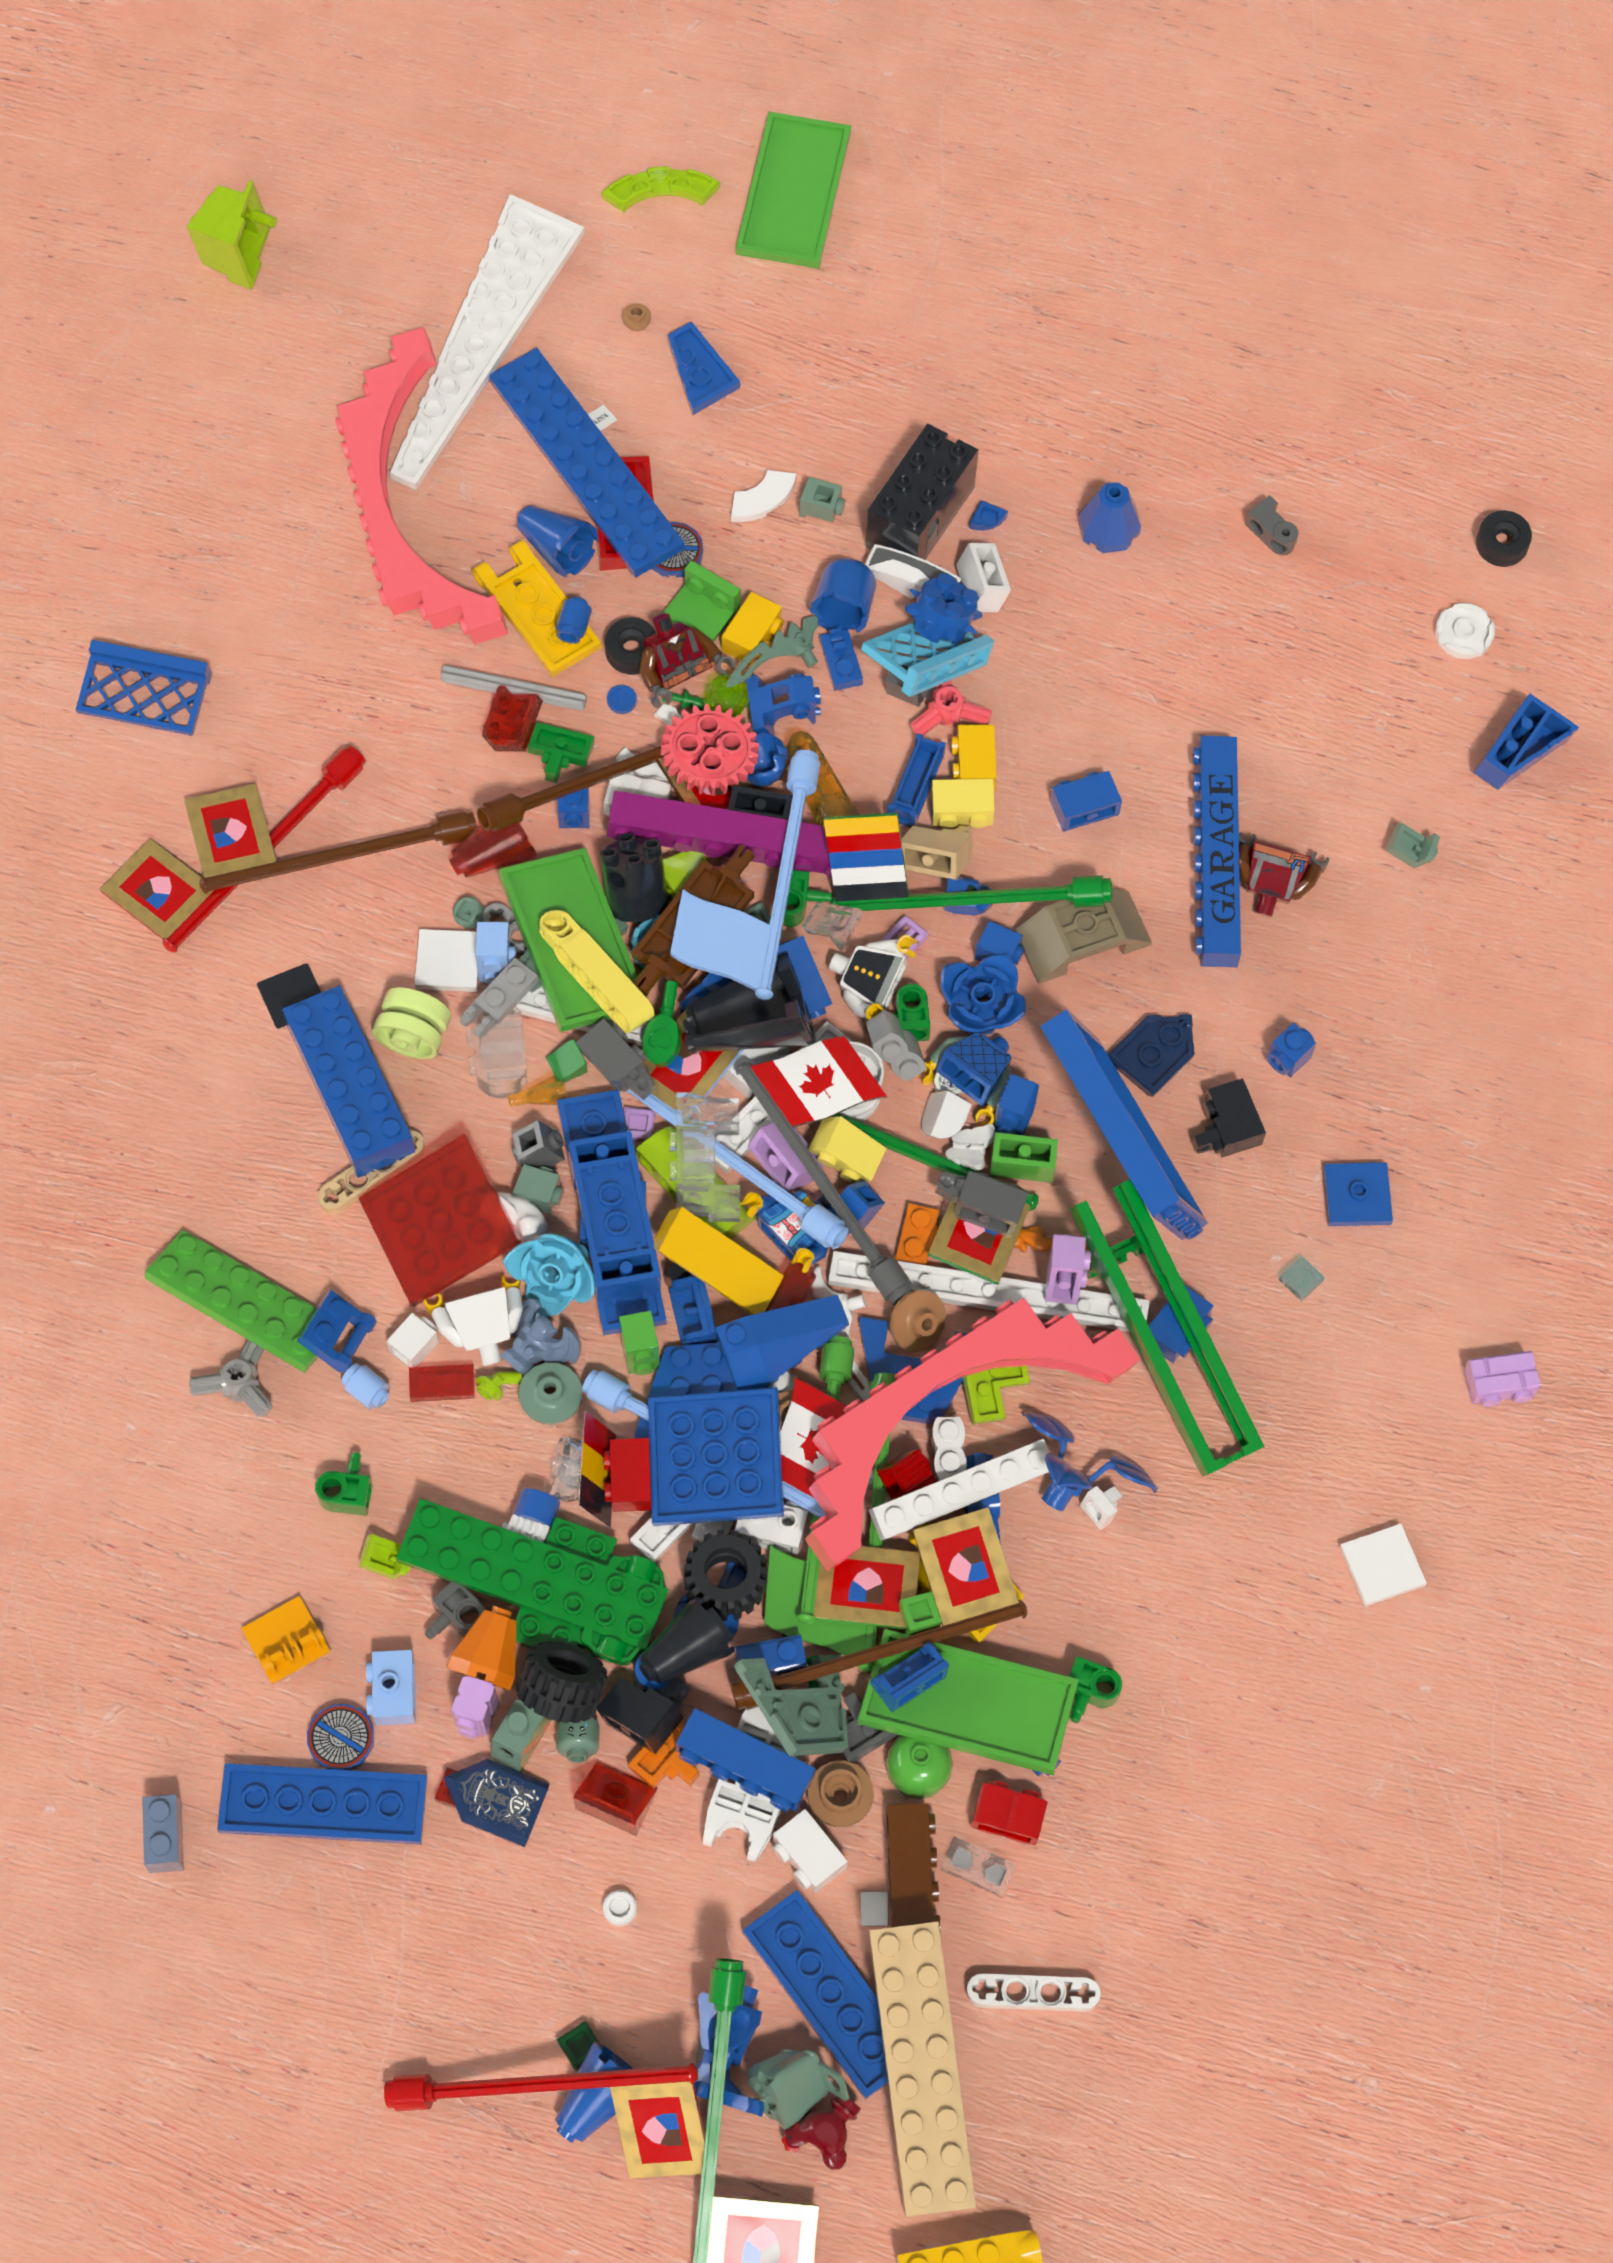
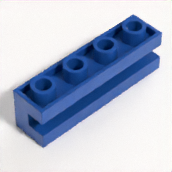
(745, 1760)

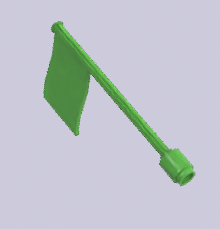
(787, 1579)

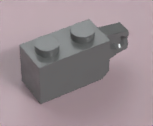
(616, 1060)
(984, 1201)

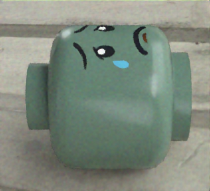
(578, 1740)

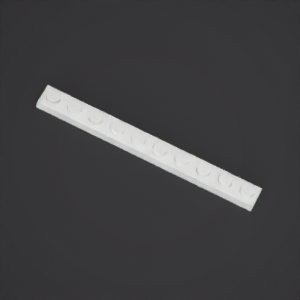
(971, 1291)

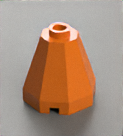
(488, 1649)

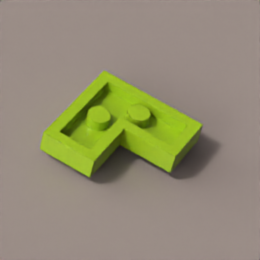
(984, 1392)

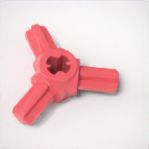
(958, 709)

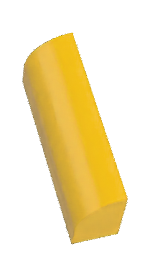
(717, 1260)

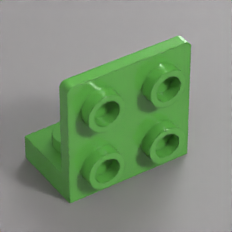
(705, 601)

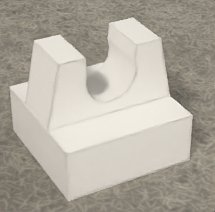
(1101, 1506)

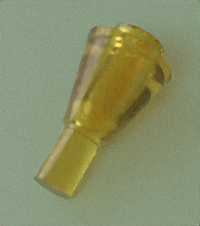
(543, 1093)

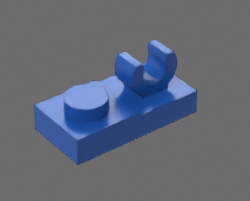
(841, 659)

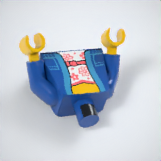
(784, 1227)

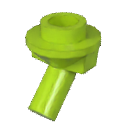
(491, 1386)

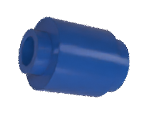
(573, 620)

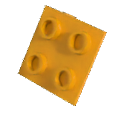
(285, 1640)

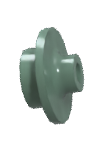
(550, 1407)

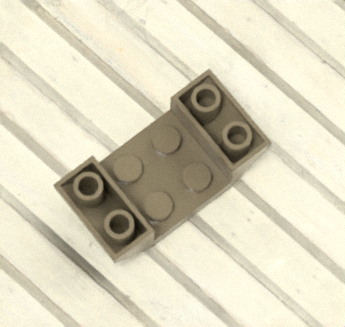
(1068, 934)

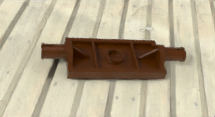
(709, 883)

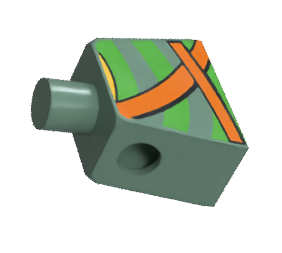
(519, 1735)

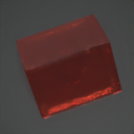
(614, 1798)

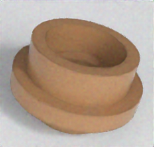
(636, 323)

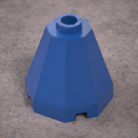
(1110, 519)

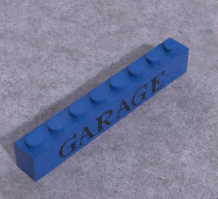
(1218, 852)

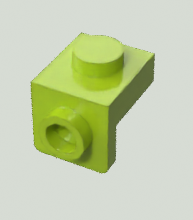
(380, 1557)

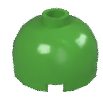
(918, 1767)

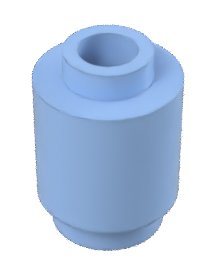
(365, 1386)

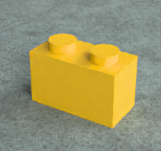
(753, 624)
(974, 753)

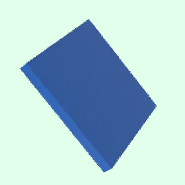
(715, 1456)

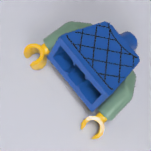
(974, 1067)

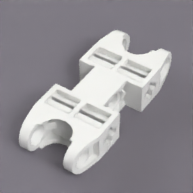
(737, 1809)

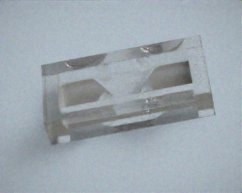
(978, 1867)

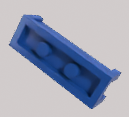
(917, 780)

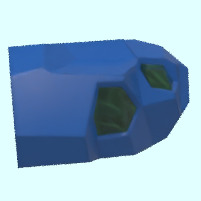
(963, 885)

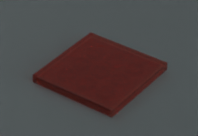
(439, 1220)

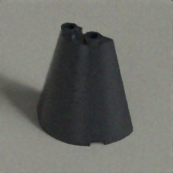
(740, 1021)

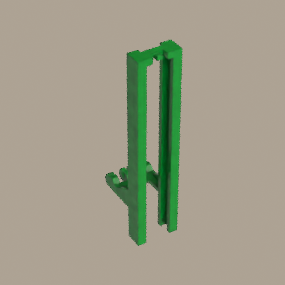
(1105, 1265)

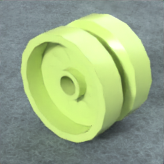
(411, 1023)

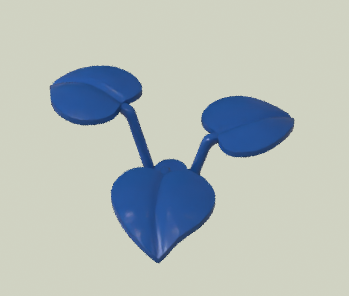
(1069, 1481)

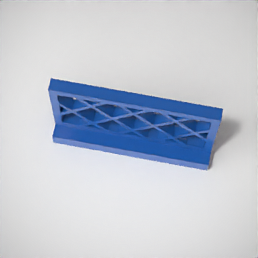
(154, 665)

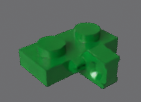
(559, 748)

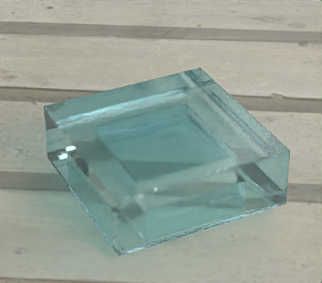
(1301, 1278)

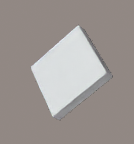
(446, 961)
(1382, 1565)

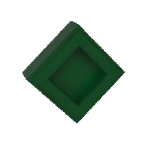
(577, 2043)

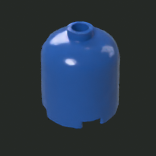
(844, 595)

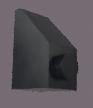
(760, 802)

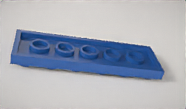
(322, 1803)
(823, 1988)

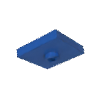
(1357, 1194)

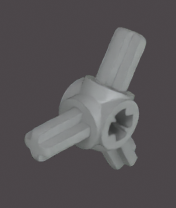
(237, 1381)

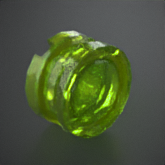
(728, 697)

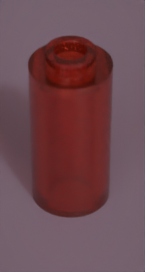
(793, 1286)

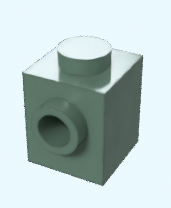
(540, 1187)

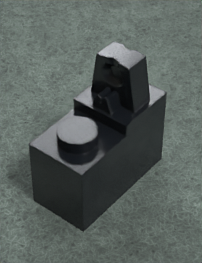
(1234, 1119)
(644, 1713)

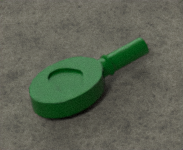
(663, 1034)

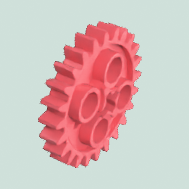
(689, 733)

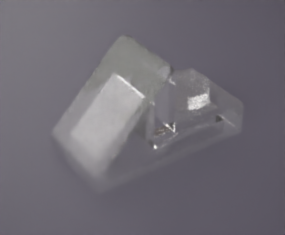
(833, 922)

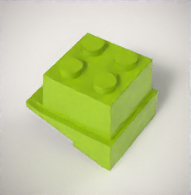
(232, 233)

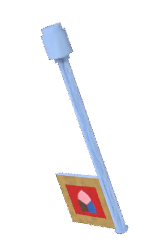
(699, 1075)

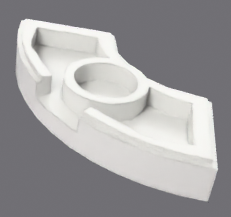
(764, 497)

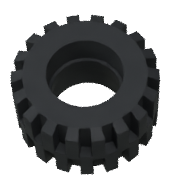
(726, 1549)
(561, 1682)

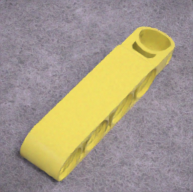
(595, 971)

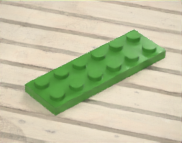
(234, 1297)

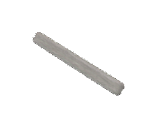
(490, 683)

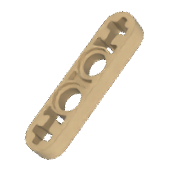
(374, 1179)

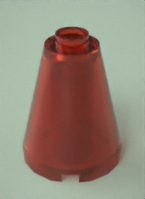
(491, 850)

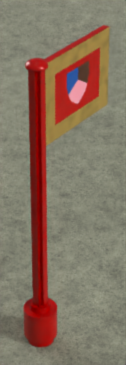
(168, 894)
(652, 2107)

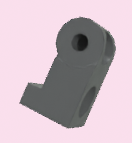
(1271, 527)

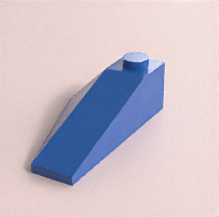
(773, 1341)

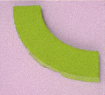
(660, 182)

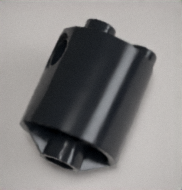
(634, 878)

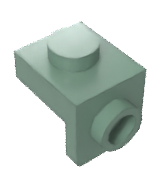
(1411, 846)

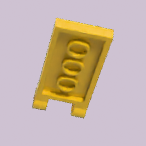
(535, 609)

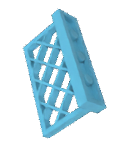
(937, 668)

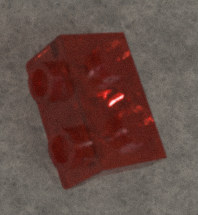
(511, 720)

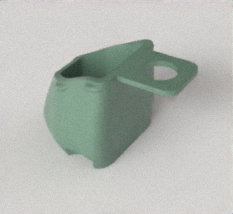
(793, 2084)

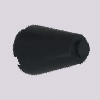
(687, 1644)

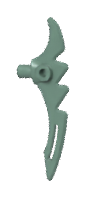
(796, 644)

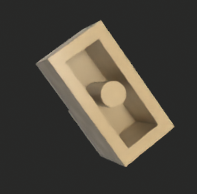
(937, 852)

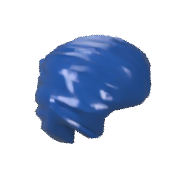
(771, 760)

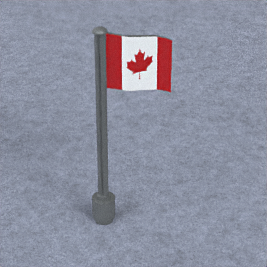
(810, 1089)

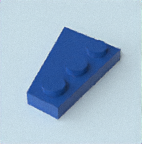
(700, 368)

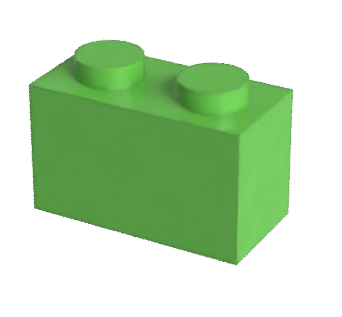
(1023, 1157)
(639, 1343)

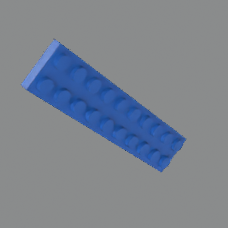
(587, 462)

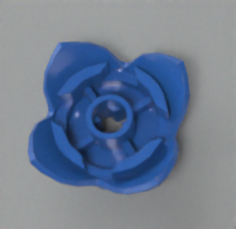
(993, 978)

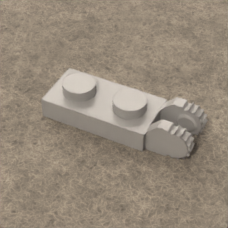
(500, 997)

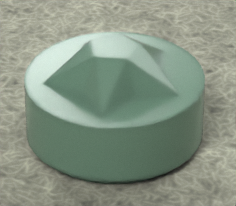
(468, 912)

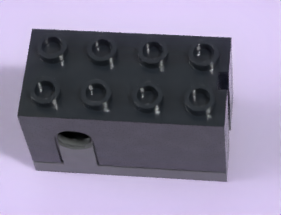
(923, 494)

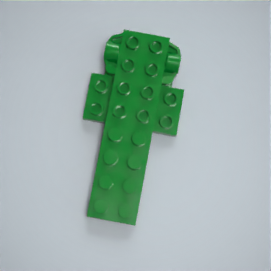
(564, 1587)

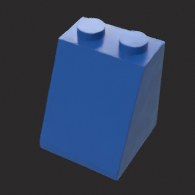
(812, 985)

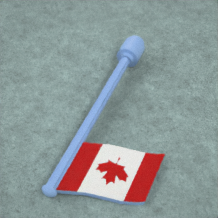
(799, 1453)

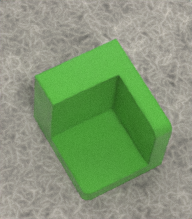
(920, 1613)

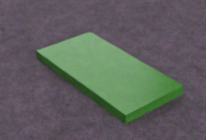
(793, 190)
(568, 885)
(980, 1708)

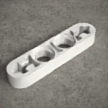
(1033, 1998)

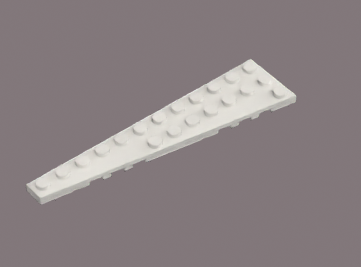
(510, 284)

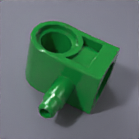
(799, 895)
(914, 1019)
(354, 1492)
(1089, 1675)

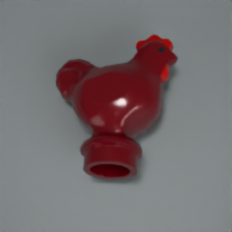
(825, 2131)

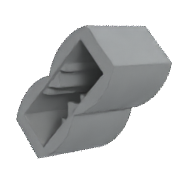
(896, 1045)

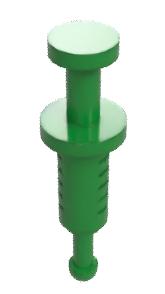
(687, 700)

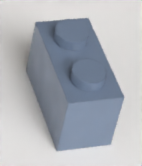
(162, 1833)

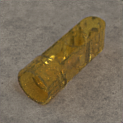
(830, 796)

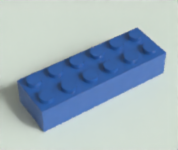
(349, 1081)

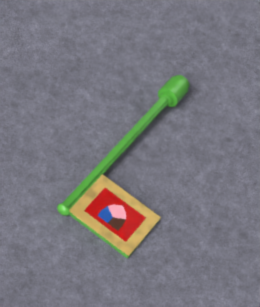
(872, 1580)

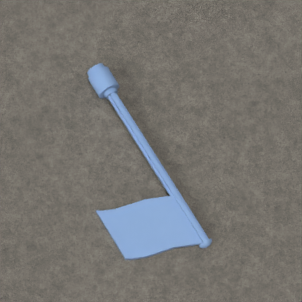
(731, 940)

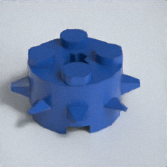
(944, 609)

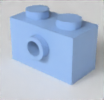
(493, 949)
(392, 1687)

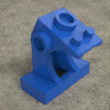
(801, 701)

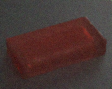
(442, 1383)

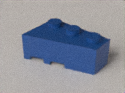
(1525, 740)

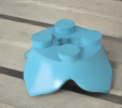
(535, 1265)

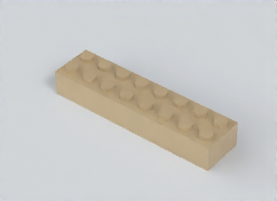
(922, 2069)

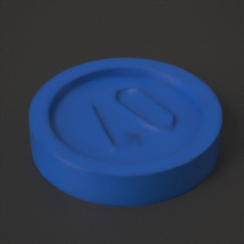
(621, 699)

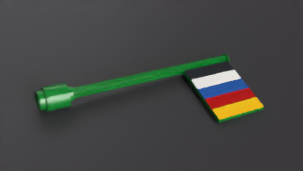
(872, 873)

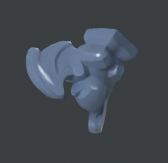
(536, 1344)

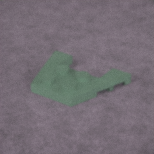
(802, 1719)

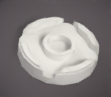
(1464, 631)

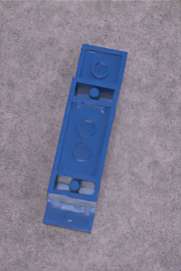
(612, 1208)

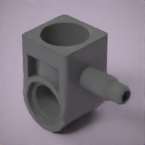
(452, 1605)

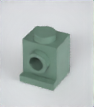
(821, 500)

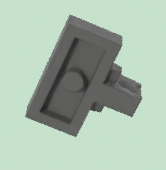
(861, 1738)

